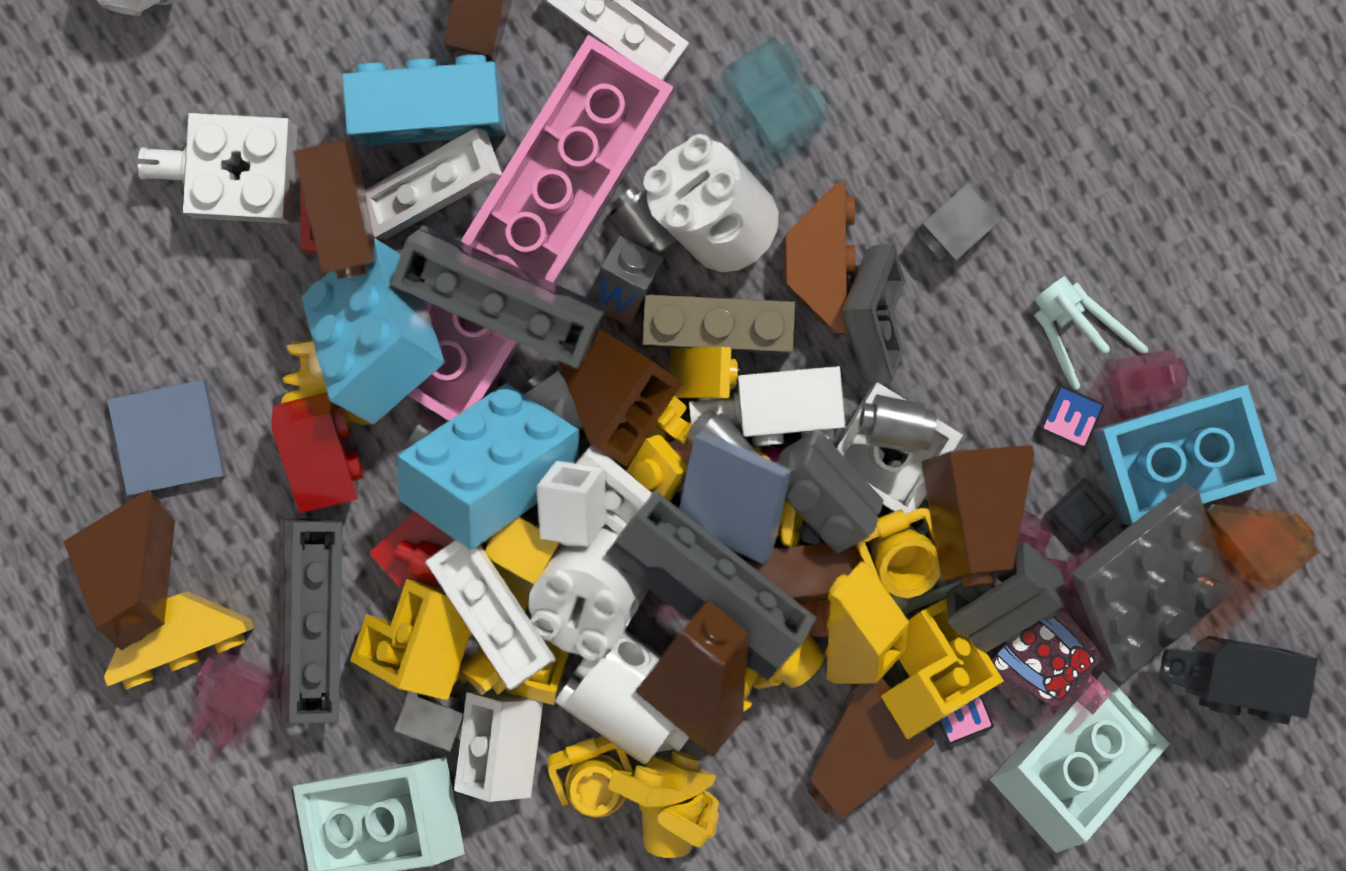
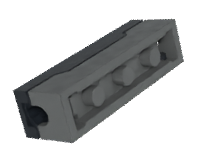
(499, 296)
(692, 566)
(309, 620)

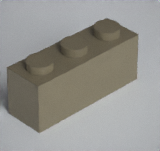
(719, 322)

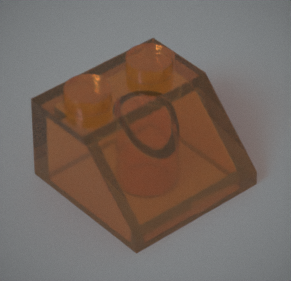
(1261, 543)

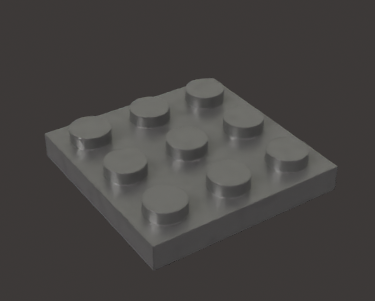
(1152, 582)

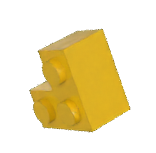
(520, 556)
(419, 646)
(942, 672)

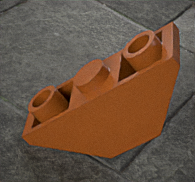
(820, 259)

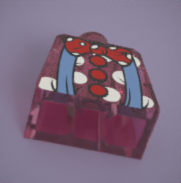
(1054, 662)

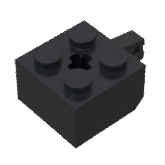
(1244, 674)

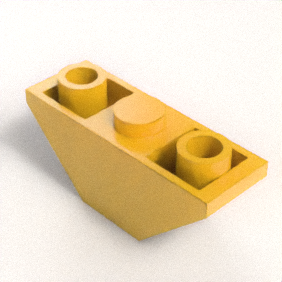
(188, 627)
(864, 629)

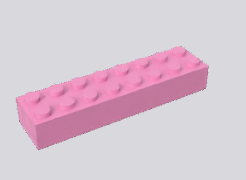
(548, 204)

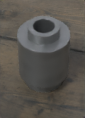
(638, 224)
(897, 424)

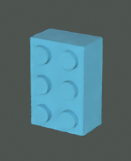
(423, 101)
(371, 338)
(1199, 442)
(484, 465)

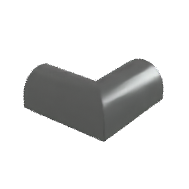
(870, 314)

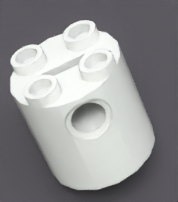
(712, 204)
(585, 598)
(612, 708)

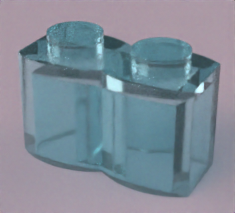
(776, 95)

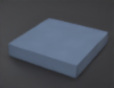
(166, 437)
(734, 495)

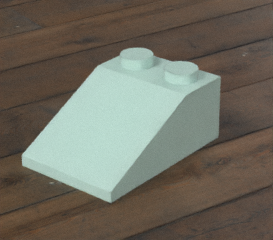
(1079, 767)
(380, 819)

